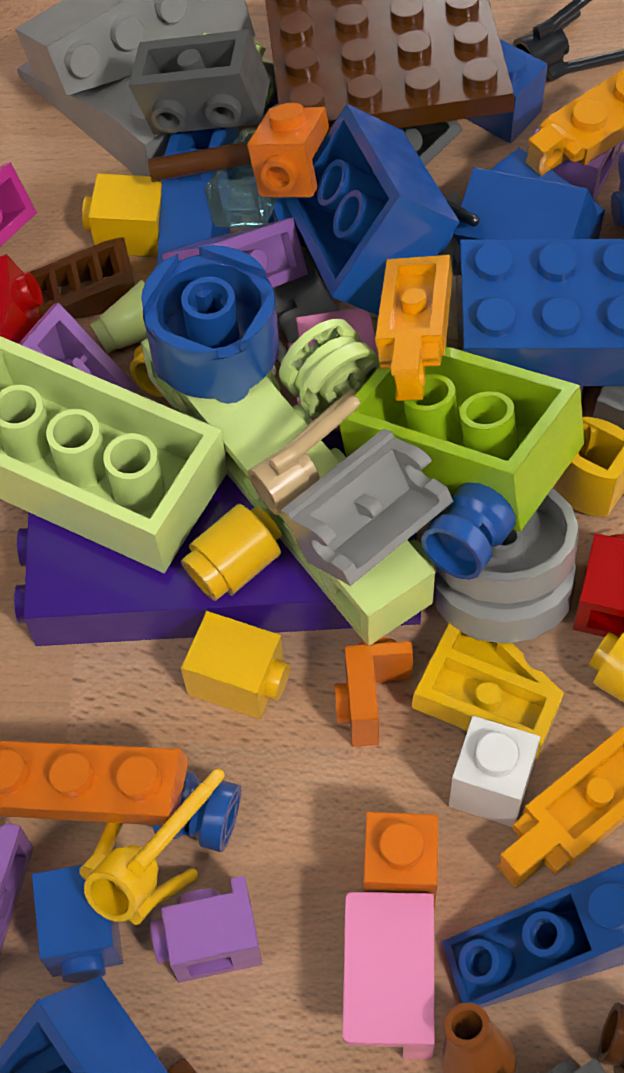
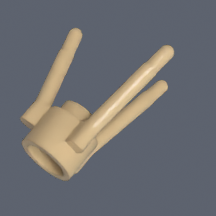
(290, 469)

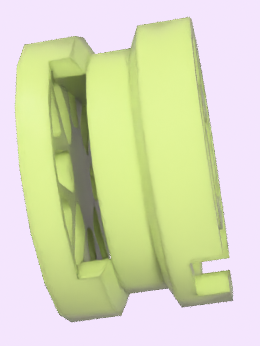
(328, 367)

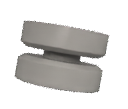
(523, 585)

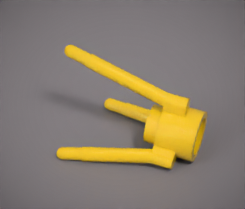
(124, 879)

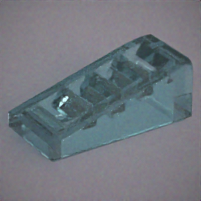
(235, 196)

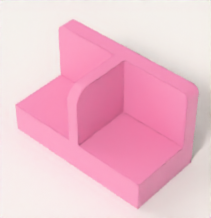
(389, 972)

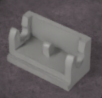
(365, 507)

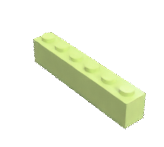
(260, 427)

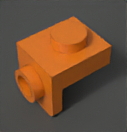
(285, 148)
(365, 667)

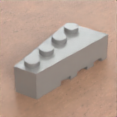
(97, 40)

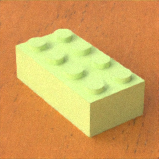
(103, 457)

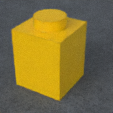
(127, 209)
(235, 665)

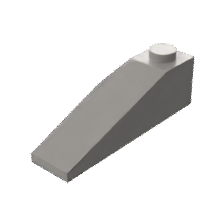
(109, 117)

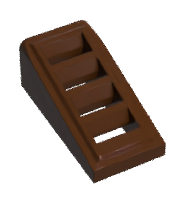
(94, 263)

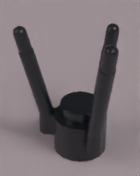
(550, 44)

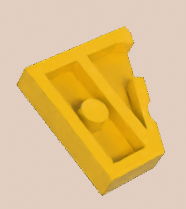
(486, 682)

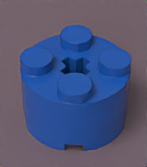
(211, 323)

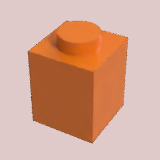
(401, 853)

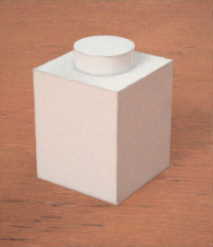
(493, 771)

